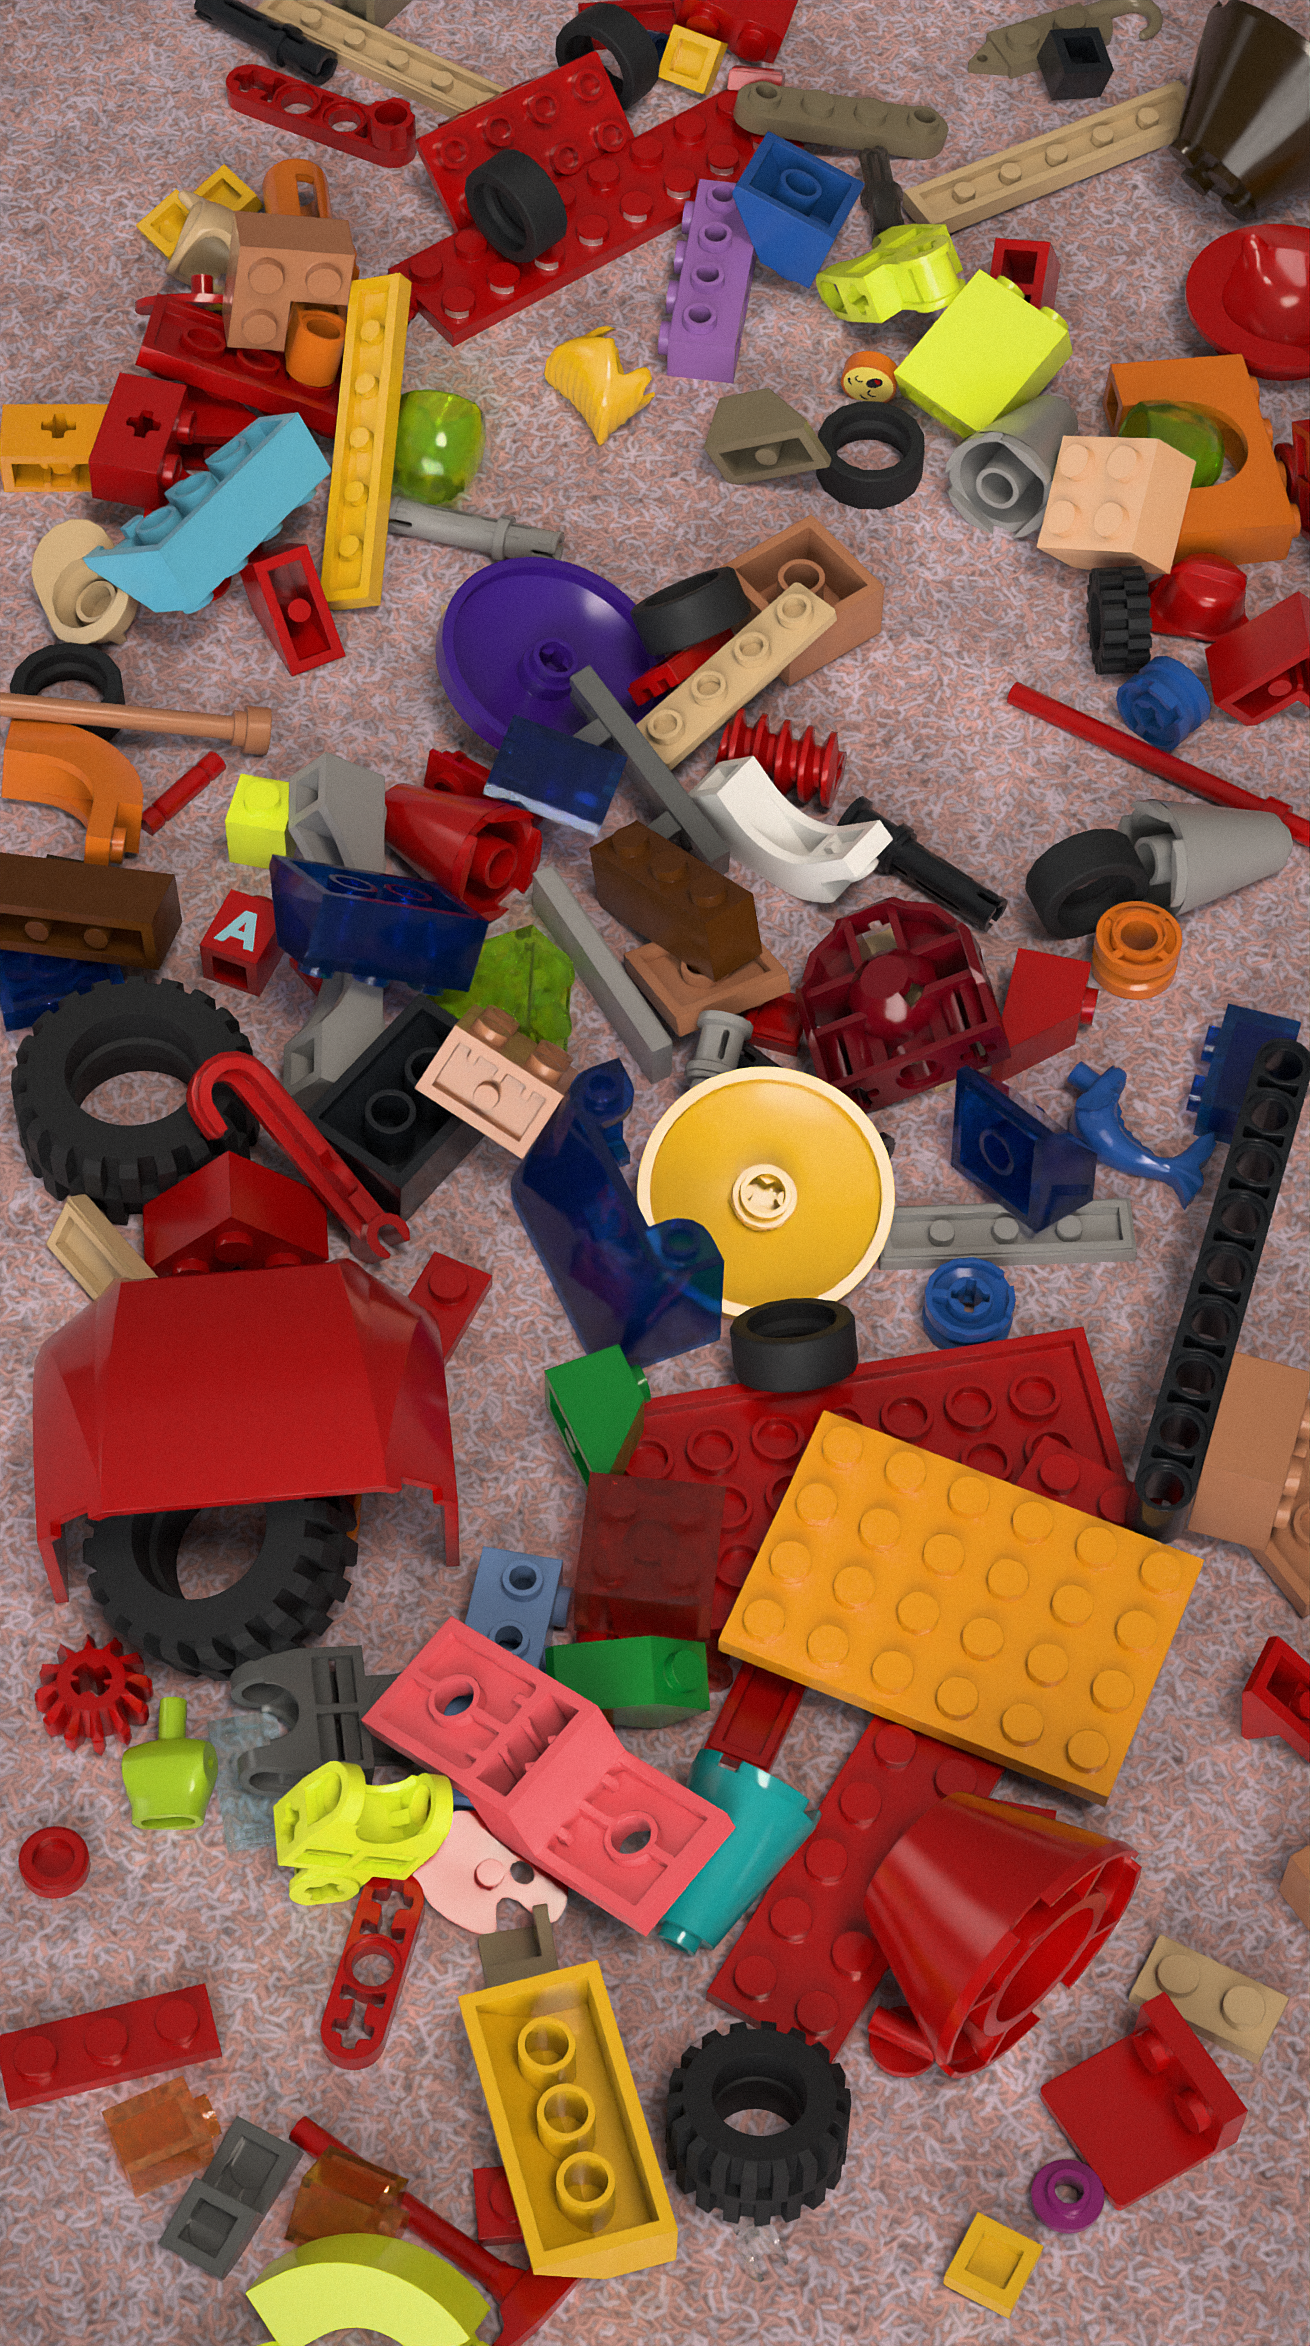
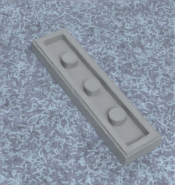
(602, 974)
(939, 1233)

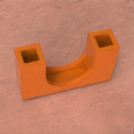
(1250, 513)

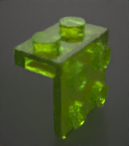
(525, 979)

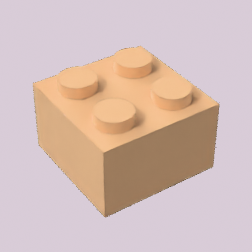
(1116, 503)

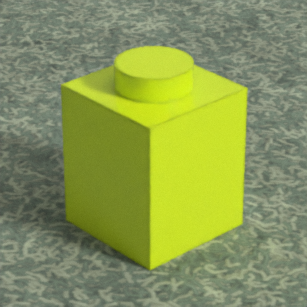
(259, 822)

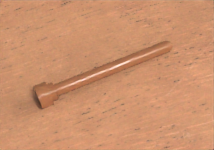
(244, 729)

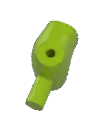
(170, 1776)

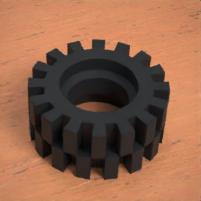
(1119, 619)

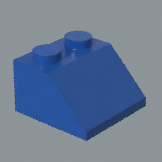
(793, 207)

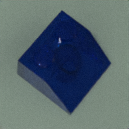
(1018, 1152)

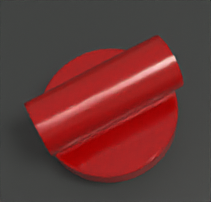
(898, 2042)

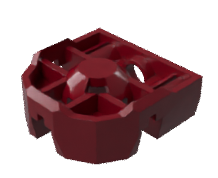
(869, 1028)

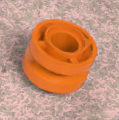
(1136, 950)

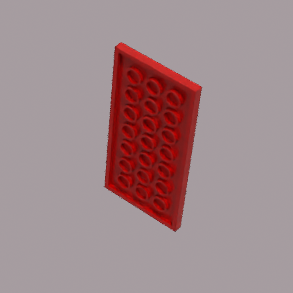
(965, 1403)

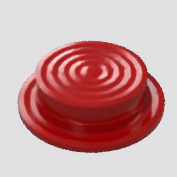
(1254, 298)

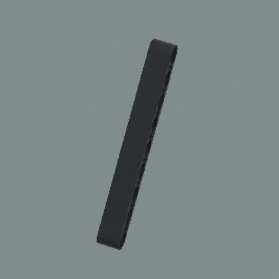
(1270, 1103)

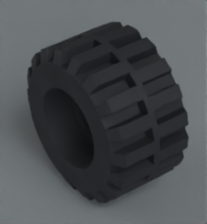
(747, 2171)

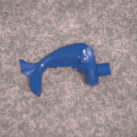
(1099, 1124)

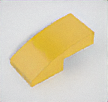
(167, 219)

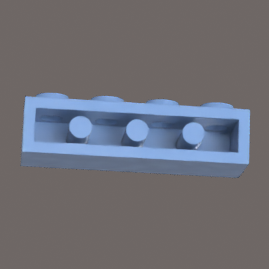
(517, 1606)

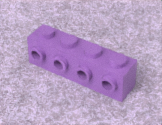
(712, 289)

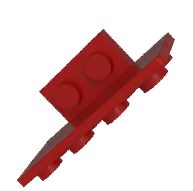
(552, 118)

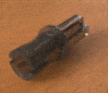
(881, 194)

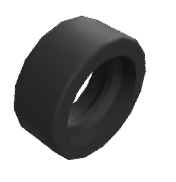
(623, 38)
(516, 205)
(871, 487)
(690, 611)
(71, 662)
(1075, 862)
(794, 1345)

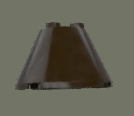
(1246, 110)

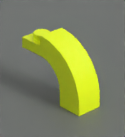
(371, 2286)

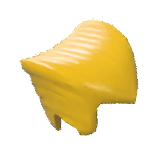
(594, 381)

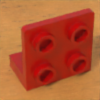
(1146, 2106)

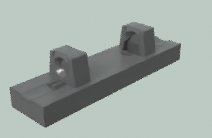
(613, 730)

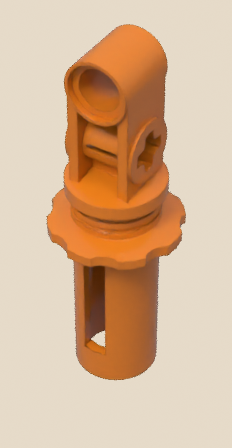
(314, 329)

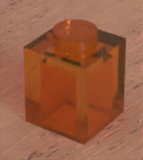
(162, 2135)
(347, 2197)

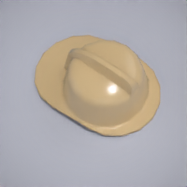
(75, 598)

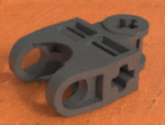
(320, 1710)

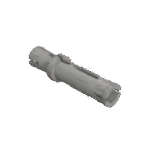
(482, 533)

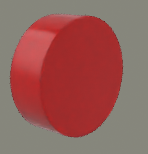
(54, 1862)

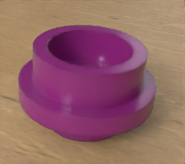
(1061, 2215)

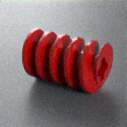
(787, 758)

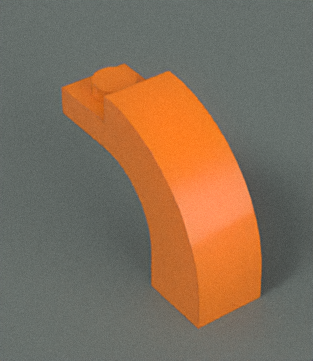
(80, 775)

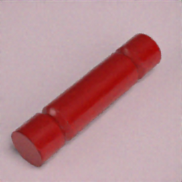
(182, 792)

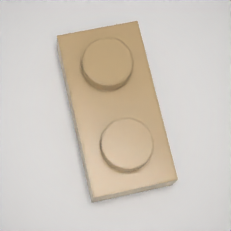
(1212, 1998)

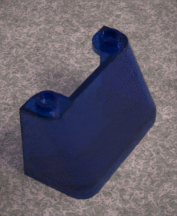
(614, 1274)

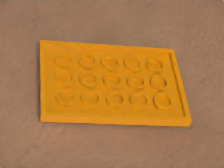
(962, 1607)

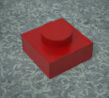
(495, 2208)

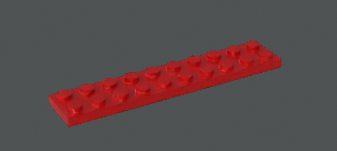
(809, 1946)

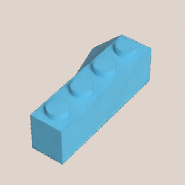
(215, 517)

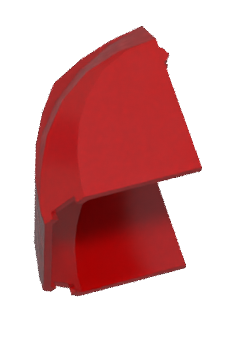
(238, 1398)

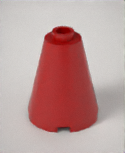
(464, 843)

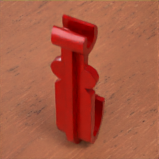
(300, 1143)

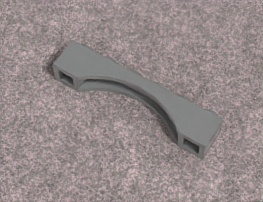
(339, 821)

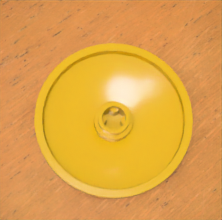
(778, 1178)

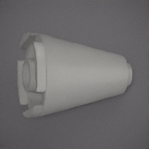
(1009, 466)
(1203, 850)

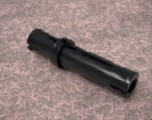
(281, 42)

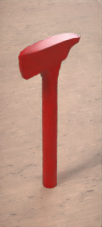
(523, 2297)

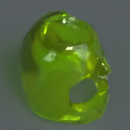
(1184, 430)
(437, 445)

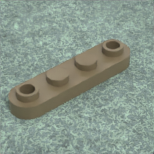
(840, 120)

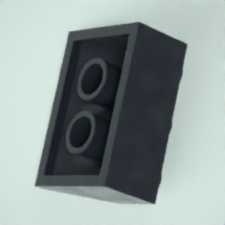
(386, 1128)

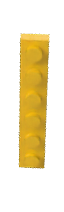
(365, 442)

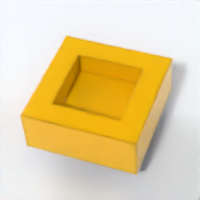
(691, 59)
(993, 2265)

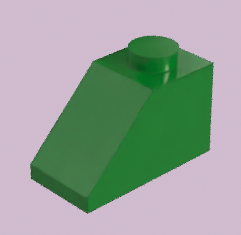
(598, 1410)
(636, 1678)

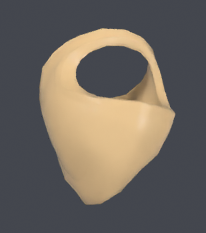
(203, 240)

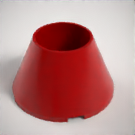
(988, 1916)

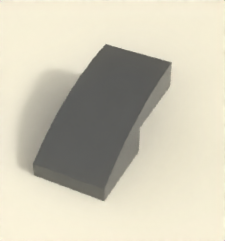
(231, 2198)

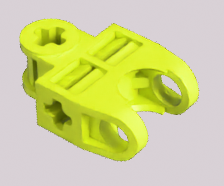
(903, 271)
(348, 1831)

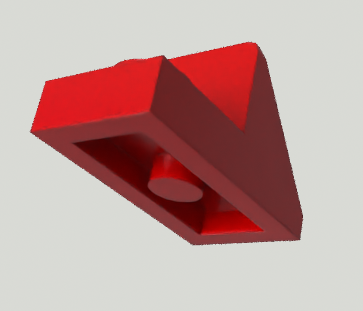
(1278, 1697)

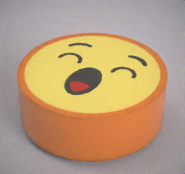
(869, 377)

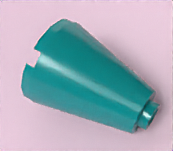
(767, 1834)

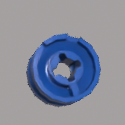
(1163, 702)
(970, 1282)

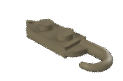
(1014, 48)

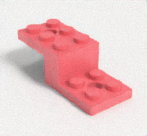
(549, 1775)

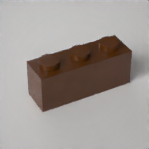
(676, 900)
(87, 911)

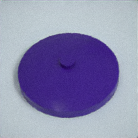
(523, 633)

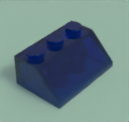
(374, 926)

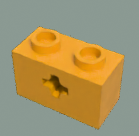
(48, 446)

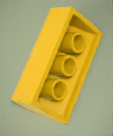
(570, 2125)

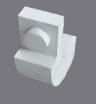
(781, 841)

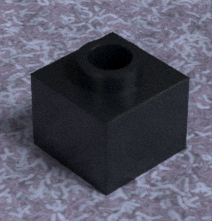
(1075, 63)

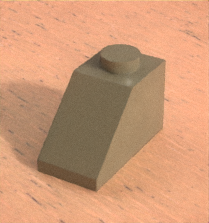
(762, 439)

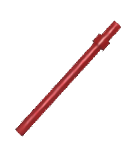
(1154, 759)

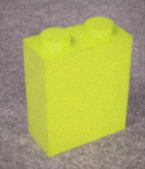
(984, 356)

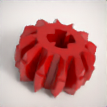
(76, 1711)

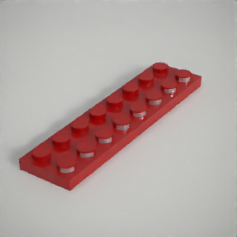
(609, 211)

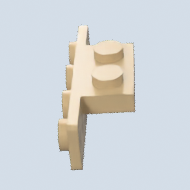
(736, 673)

